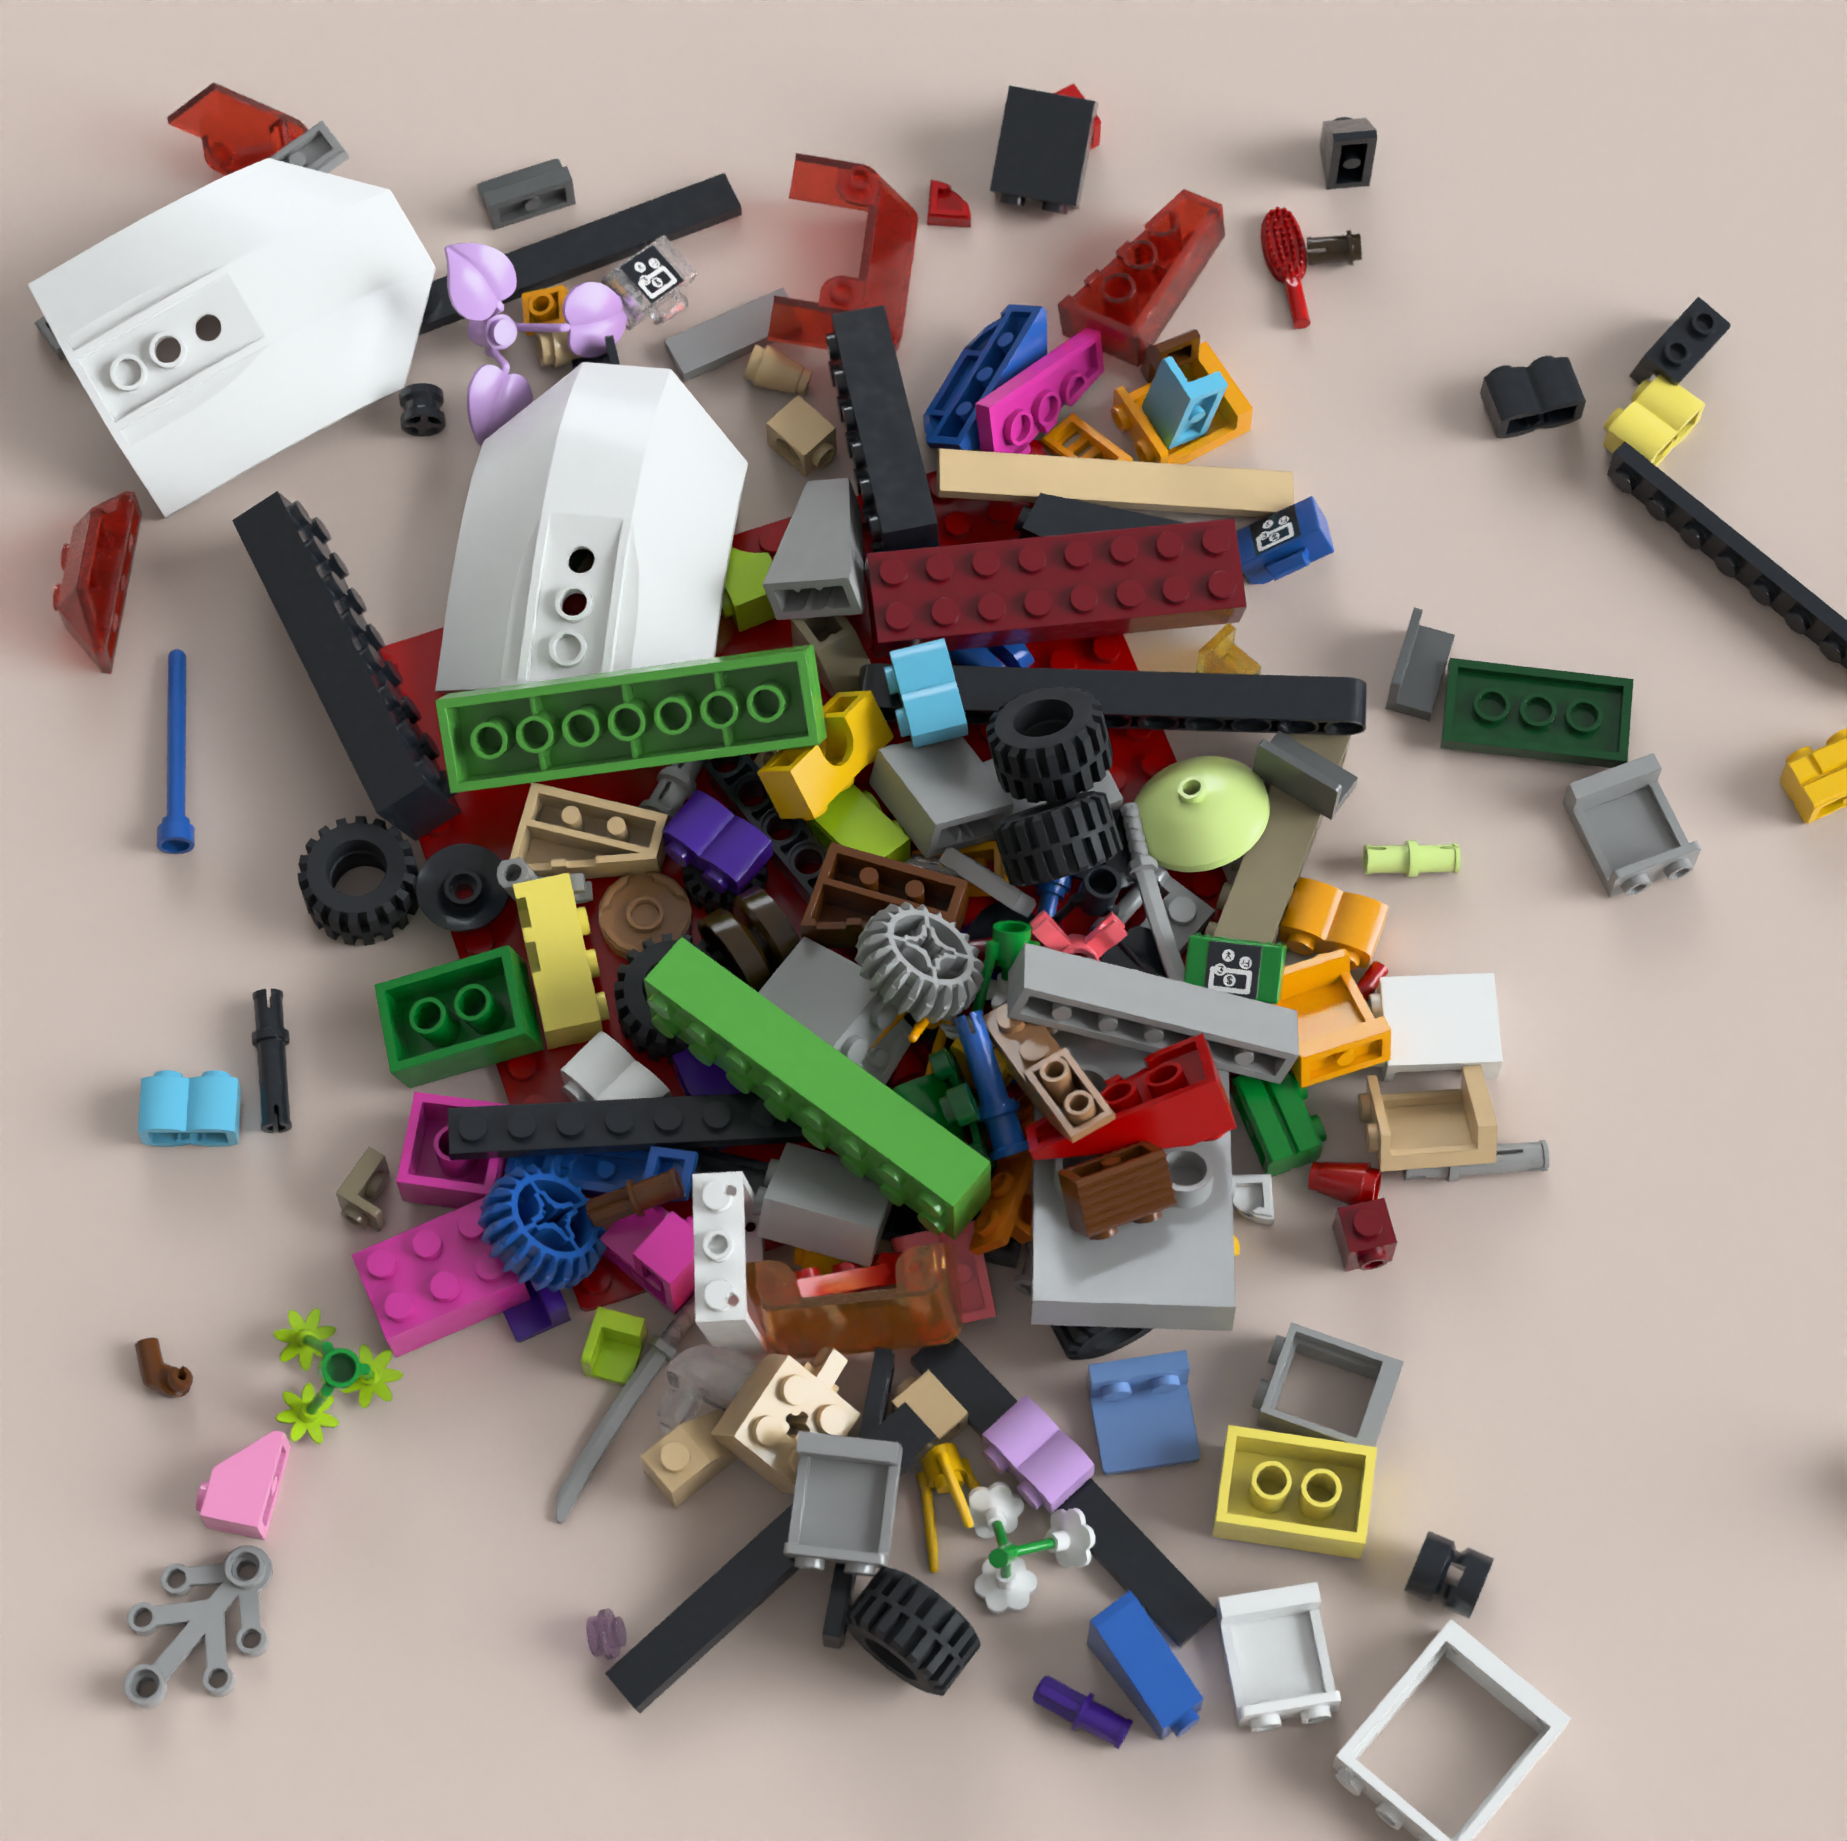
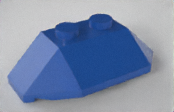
(983, 366)

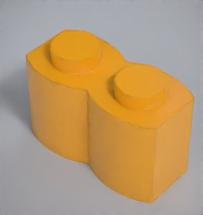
(1330, 920)

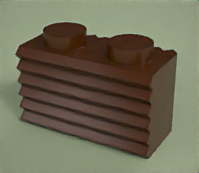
(1117, 1190)

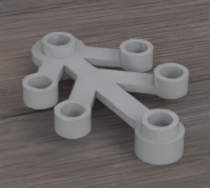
(204, 1619)

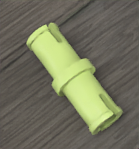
(1411, 858)

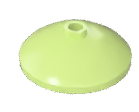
(1202, 813)

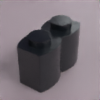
(1532, 396)

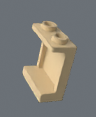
(1430, 1126)

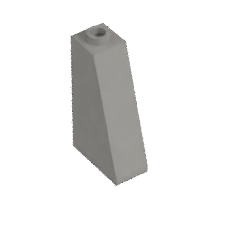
(820, 555)

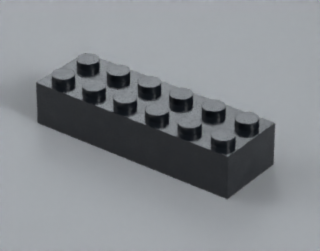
(880, 432)

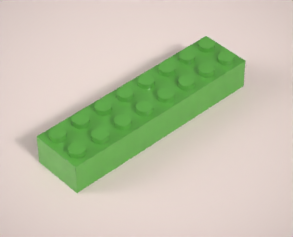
(632, 719)
(818, 1090)

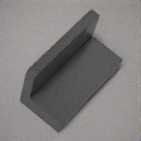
(527, 193)
(1419, 669)
(1303, 774)

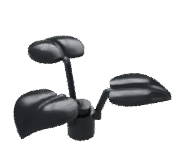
(1095, 898)

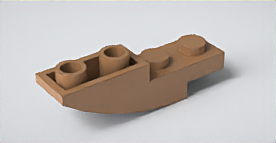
(1048, 1075)

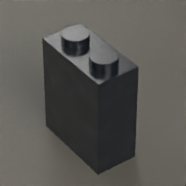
(1043, 149)

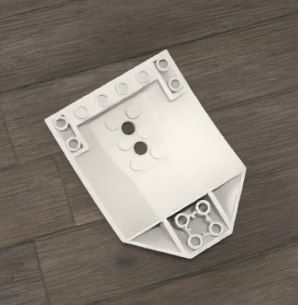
(314, 310)
(608, 467)

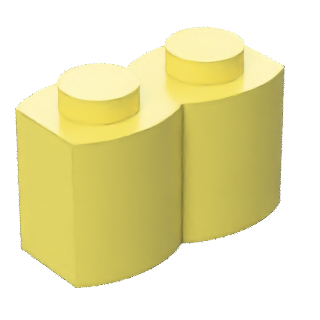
(1655, 419)

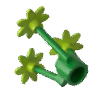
(337, 1371)

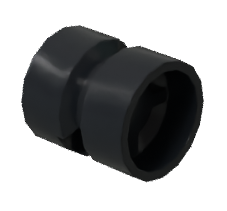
(1431, 1569)

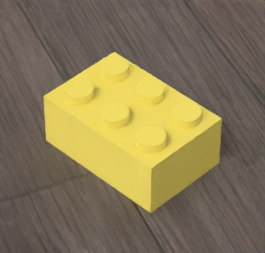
(1294, 1492)

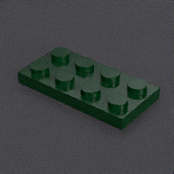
(1537, 713)

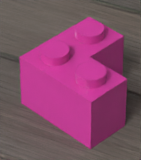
(655, 1254)

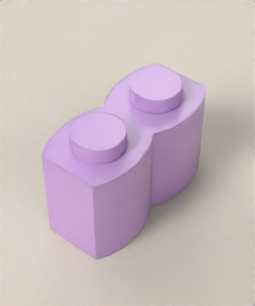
(1037, 1455)

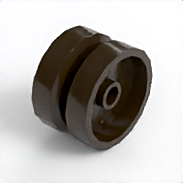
(752, 938)

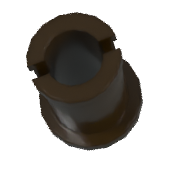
(1338, 249)

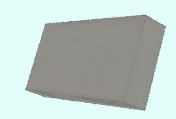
(988, 881)

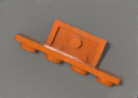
(1010, 1205)

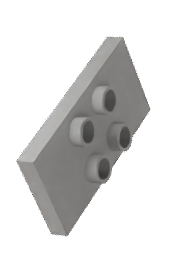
(1147, 1273)

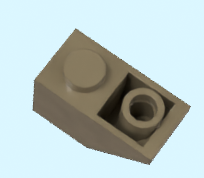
(836, 650)

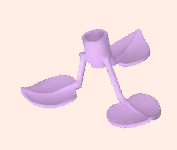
(476, 286)

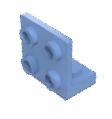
(1143, 1412)

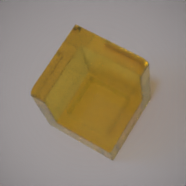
(1223, 656)

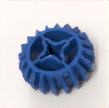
(541, 1228)

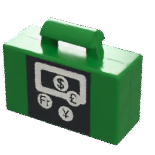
(1236, 966)

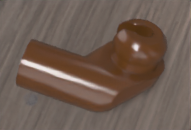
(158, 1375)

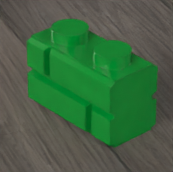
(1278, 1122)

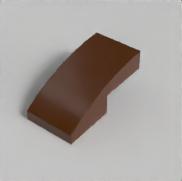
(1182, 348)

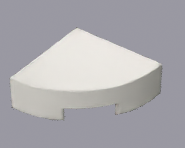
(1253, 1197)

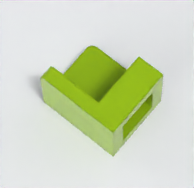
(613, 1346)

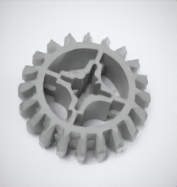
(919, 962)

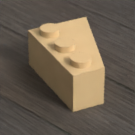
(587, 835)

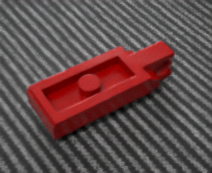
(849, 1277)

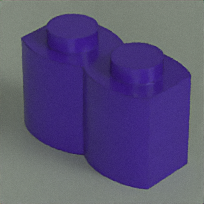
(717, 843)

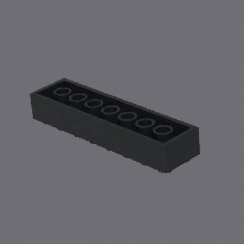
(347, 665)

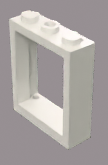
(721, 1251)
(1498, 1681)

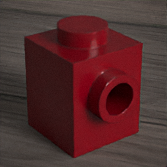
(1364, 1235)

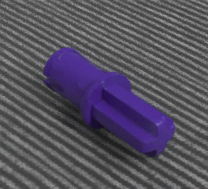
(1082, 1711)

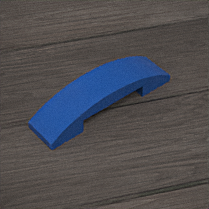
(611, 1170)

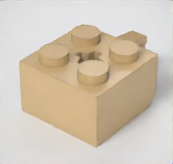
(778, 1391)

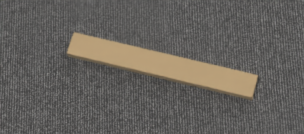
(1113, 483)

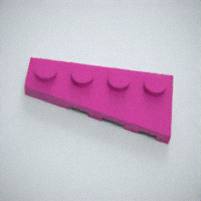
(1033, 398)

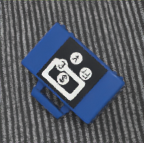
(1284, 542)

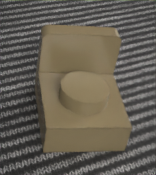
(364, 1183)

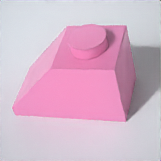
(245, 1488)

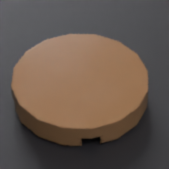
(643, 909)

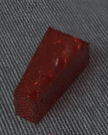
(1147, 278)

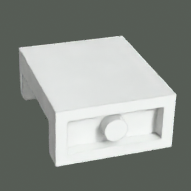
(1440, 1023)
(1277, 1656)

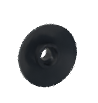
(459, 869)

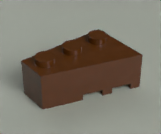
(859, 884)

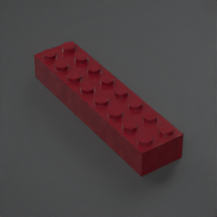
(1056, 587)

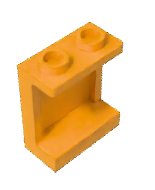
(1229, 422)
(1333, 1020)

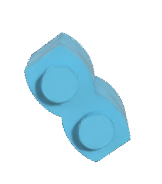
(927, 693)
(189, 1110)

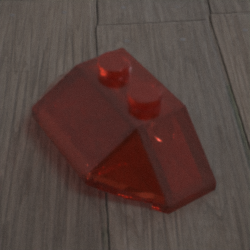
(98, 576)

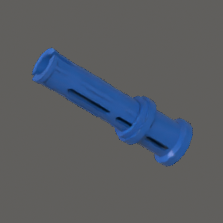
(997, 1109)

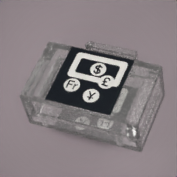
(650, 281)

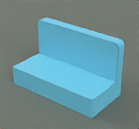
(1179, 407)

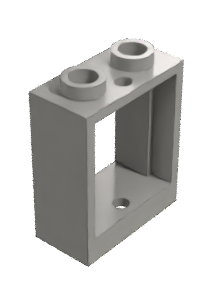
(1336, 1353)

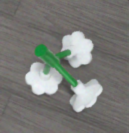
(1004, 1575)

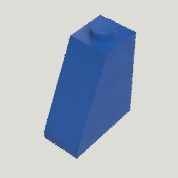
(1144, 1666)

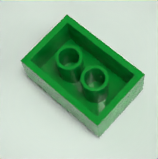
(458, 1017)

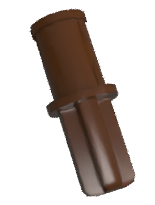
(635, 1198)

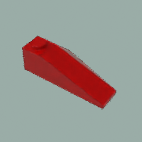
(1166, 1103)

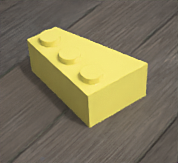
(559, 961)

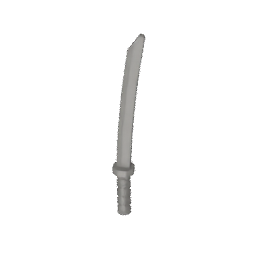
(1143, 869)
(661, 1350)

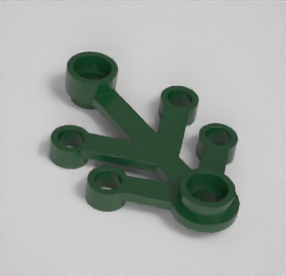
(961, 1101)

